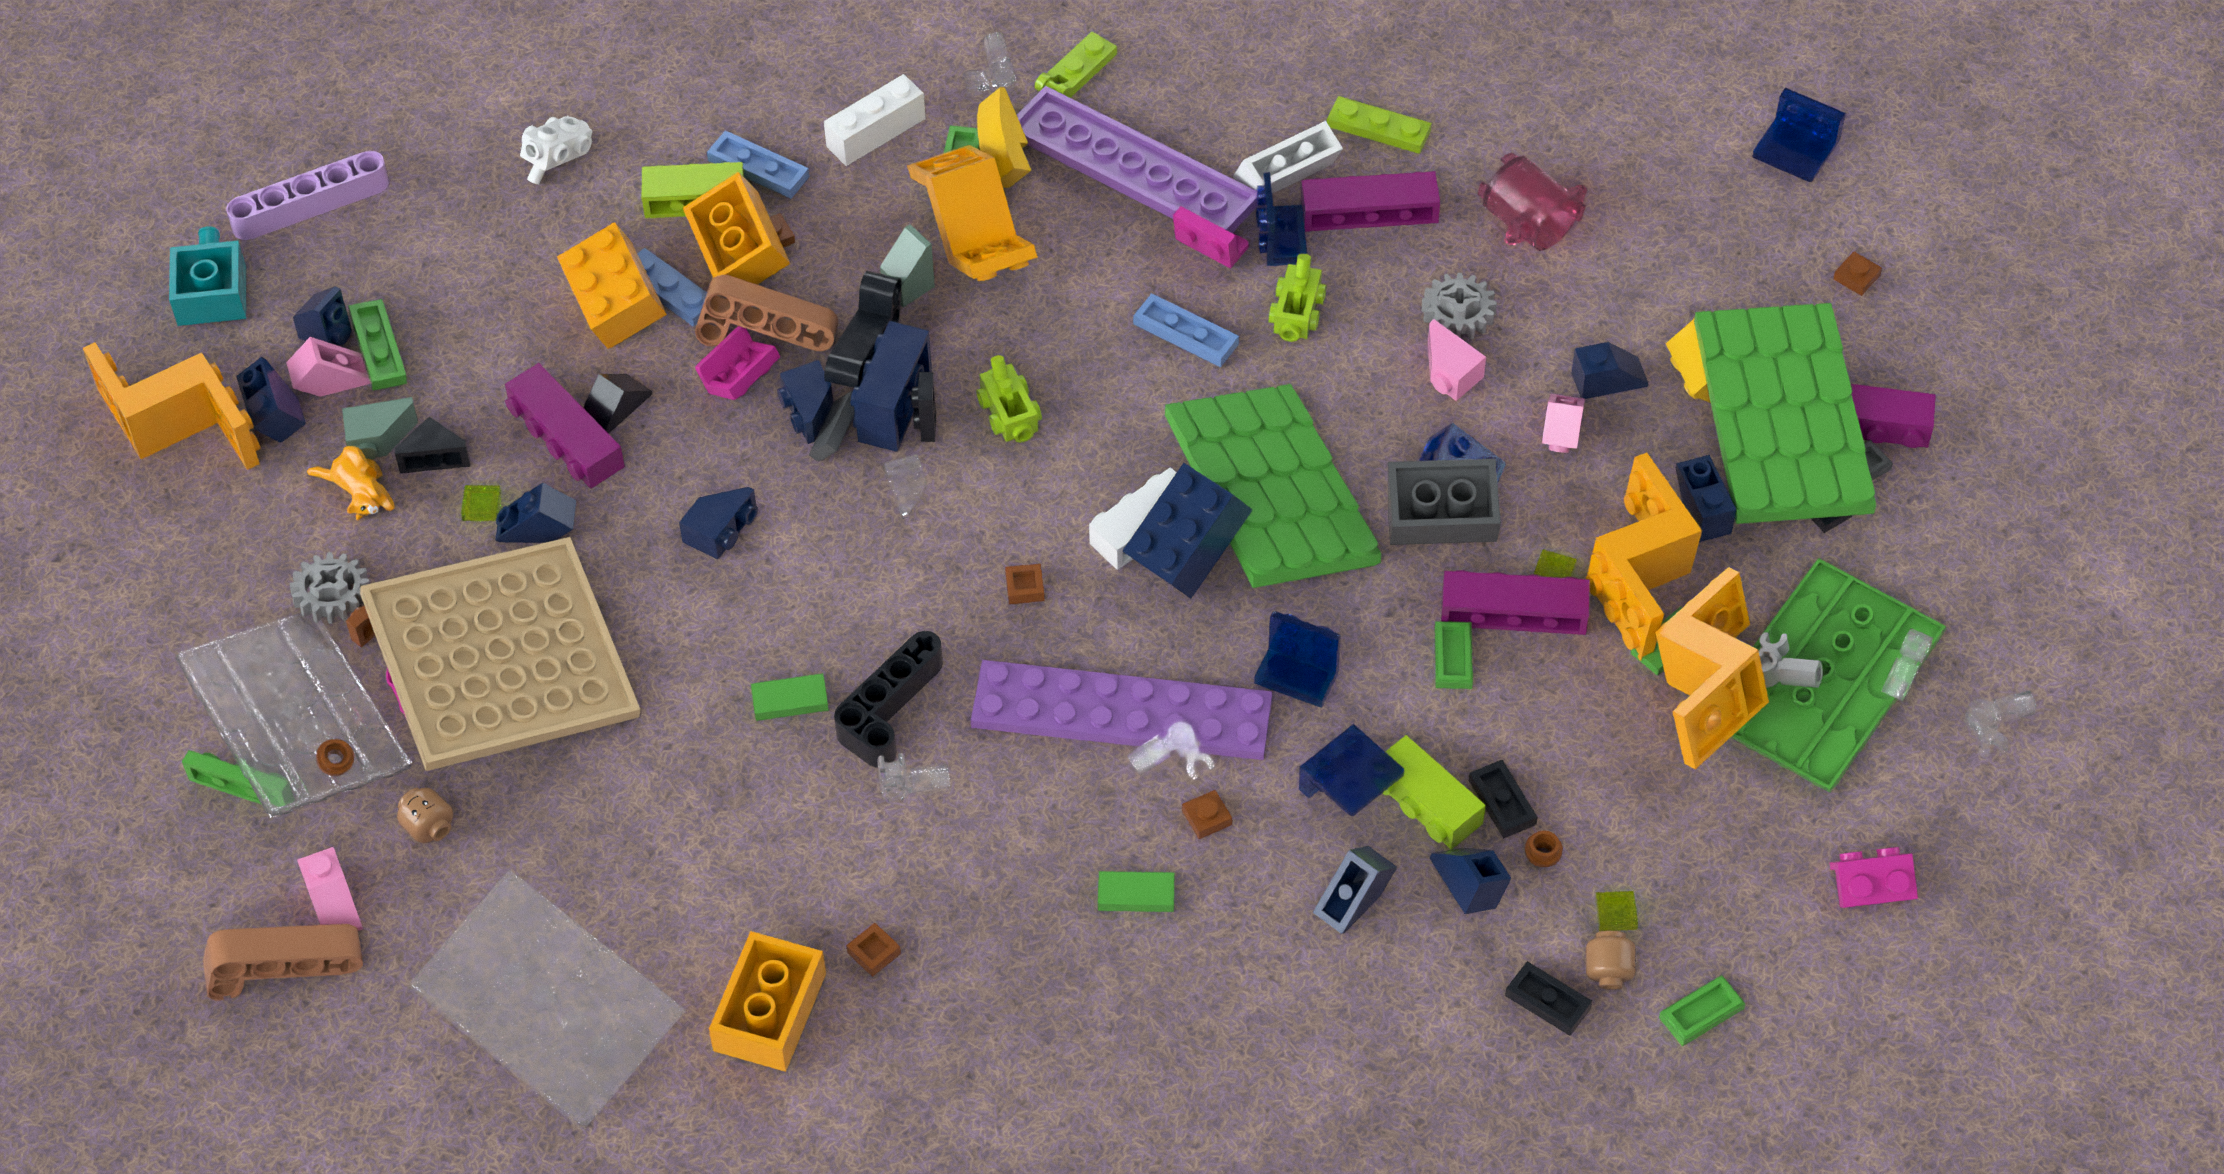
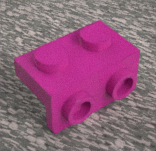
(1208, 237)
(735, 364)
(1875, 879)

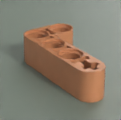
(811, 323)
(278, 953)

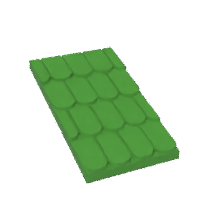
(1784, 413)
(1276, 464)
(1857, 640)

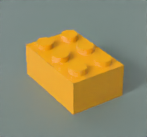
(736, 232)
(611, 285)
(767, 1001)

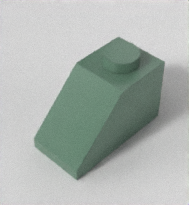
(912, 262)
(379, 425)

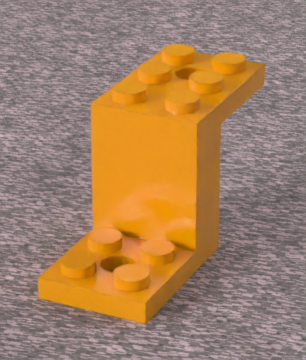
(972, 212)
(173, 405)
(1643, 556)
(1712, 667)

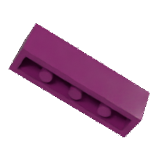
(1370, 201)
(1894, 415)
(564, 426)
(1516, 602)

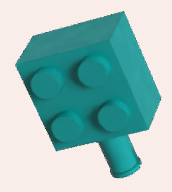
(207, 280)

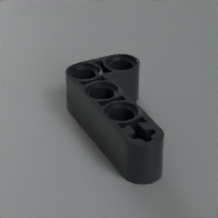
(877, 306)
(916, 660)

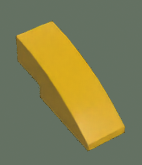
(1002, 137)

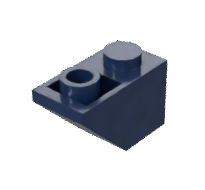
(324, 318)
(807, 397)
(270, 401)
(1706, 497)
(536, 517)
(717, 519)
(1473, 877)

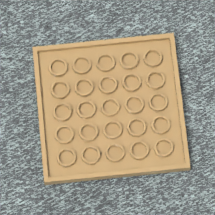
(499, 653)

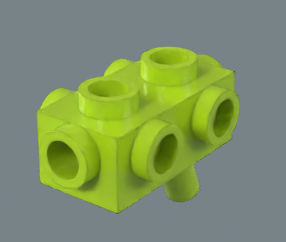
(1297, 301)
(1008, 401)

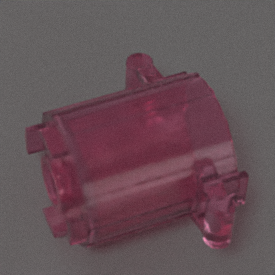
(1531, 203)

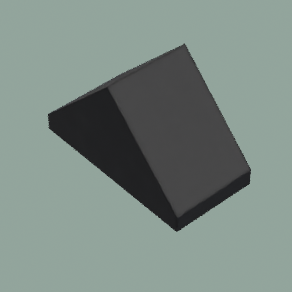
(614, 399)
(431, 449)

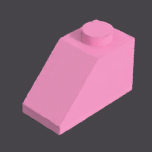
(1452, 362)
(326, 368)
(1563, 422)
(329, 889)

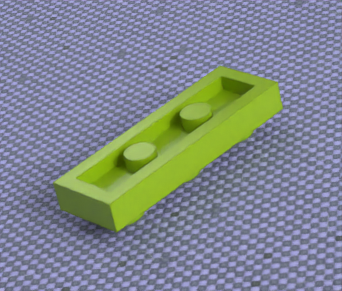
(1379, 124)

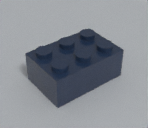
(885, 394)
(1187, 530)

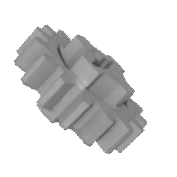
(1459, 305)
(329, 587)

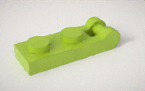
(1078, 65)

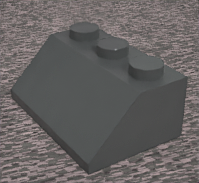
(1443, 501)

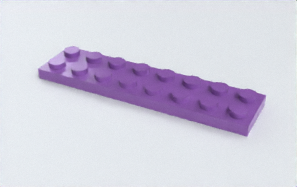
(1132, 161)
(1119, 708)

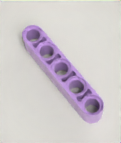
(307, 195)

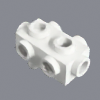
(554, 144)

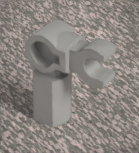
(1789, 670)

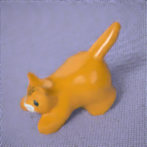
(357, 477)

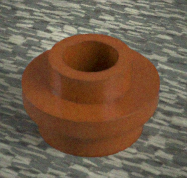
(338, 747)
(1546, 840)

